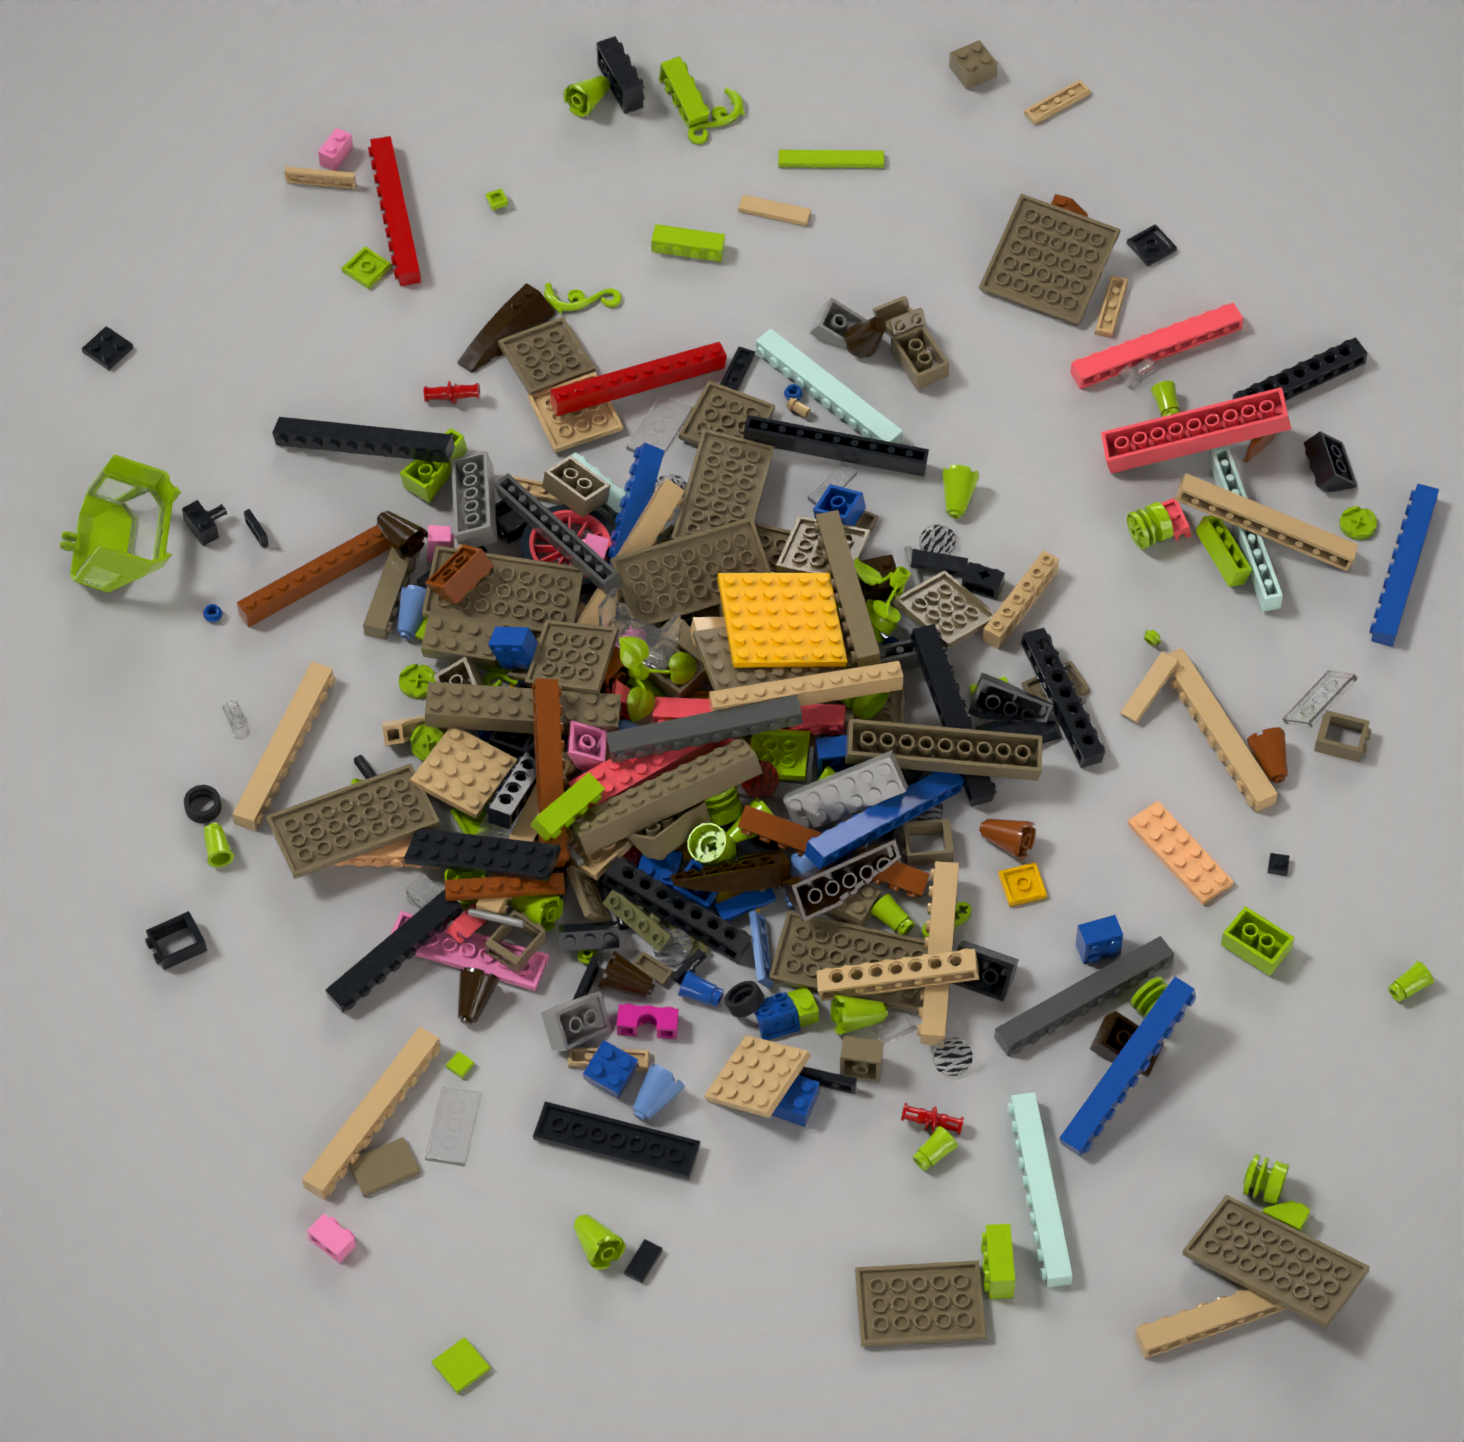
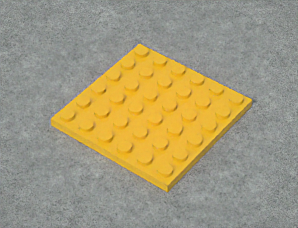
(781, 620)

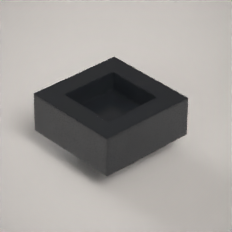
(1278, 864)

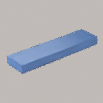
(761, 948)

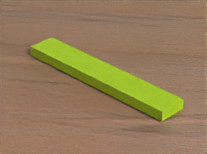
(831, 158)

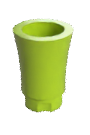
(1166, 397)
(217, 846)
(892, 915)
(1411, 982)
(934, 1149)

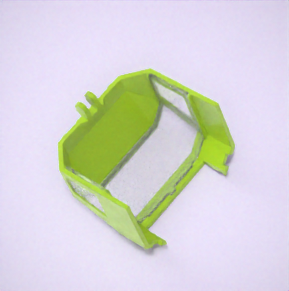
(121, 525)

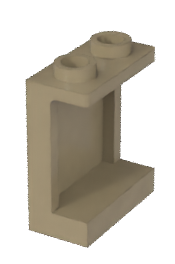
(899, 316)

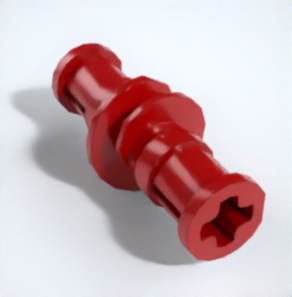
(451, 392)
(932, 1118)

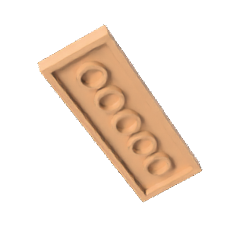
(1180, 852)

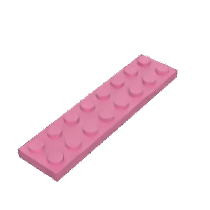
(472, 953)

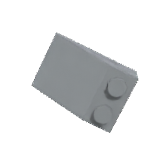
(833, 322)
(576, 1021)

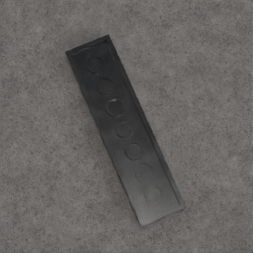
(482, 854)
(616, 1140)

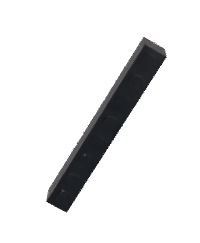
(393, 951)

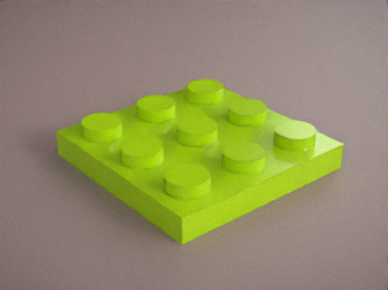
(785, 751)

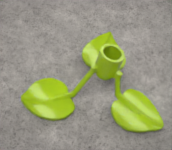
(897, 580)
(632, 653)

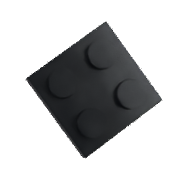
(107, 348)

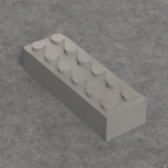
(474, 500)
(846, 791)

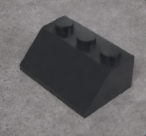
(1329, 463)
(995, 972)

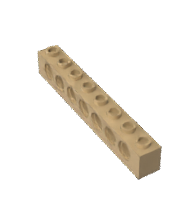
(906, 979)

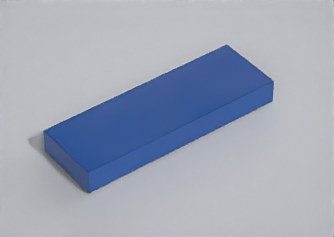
(744, 903)

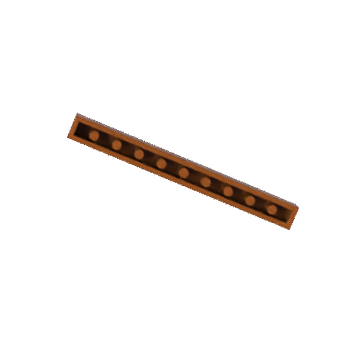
(312, 576)
(548, 753)
(796, 836)

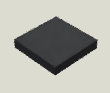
(1151, 245)

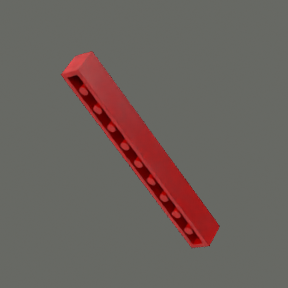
(395, 211)
(638, 378)

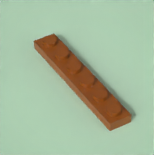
(502, 887)

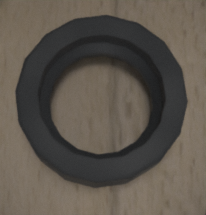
(201, 791)
(749, 1005)

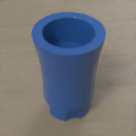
(700, 990)

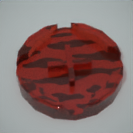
(763, 784)

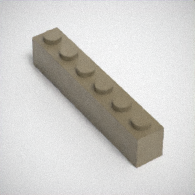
(387, 595)

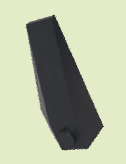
(1001, 700)
(1048, 730)

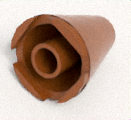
(1271, 752)
(1009, 835)

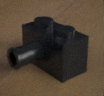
(202, 521)

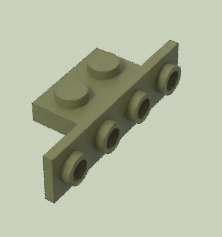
(639, 919)

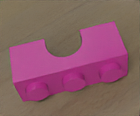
(632, 1017)

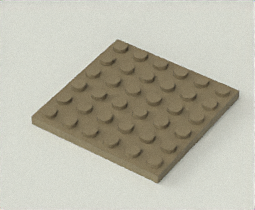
(1049, 259)

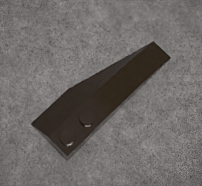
(521, 312)
(749, 873)
(827, 888)

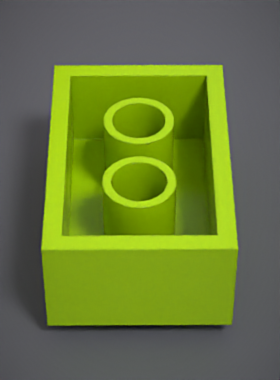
(1257, 941)
(998, 1261)

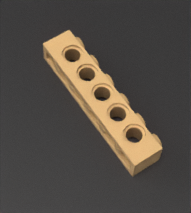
(1020, 599)

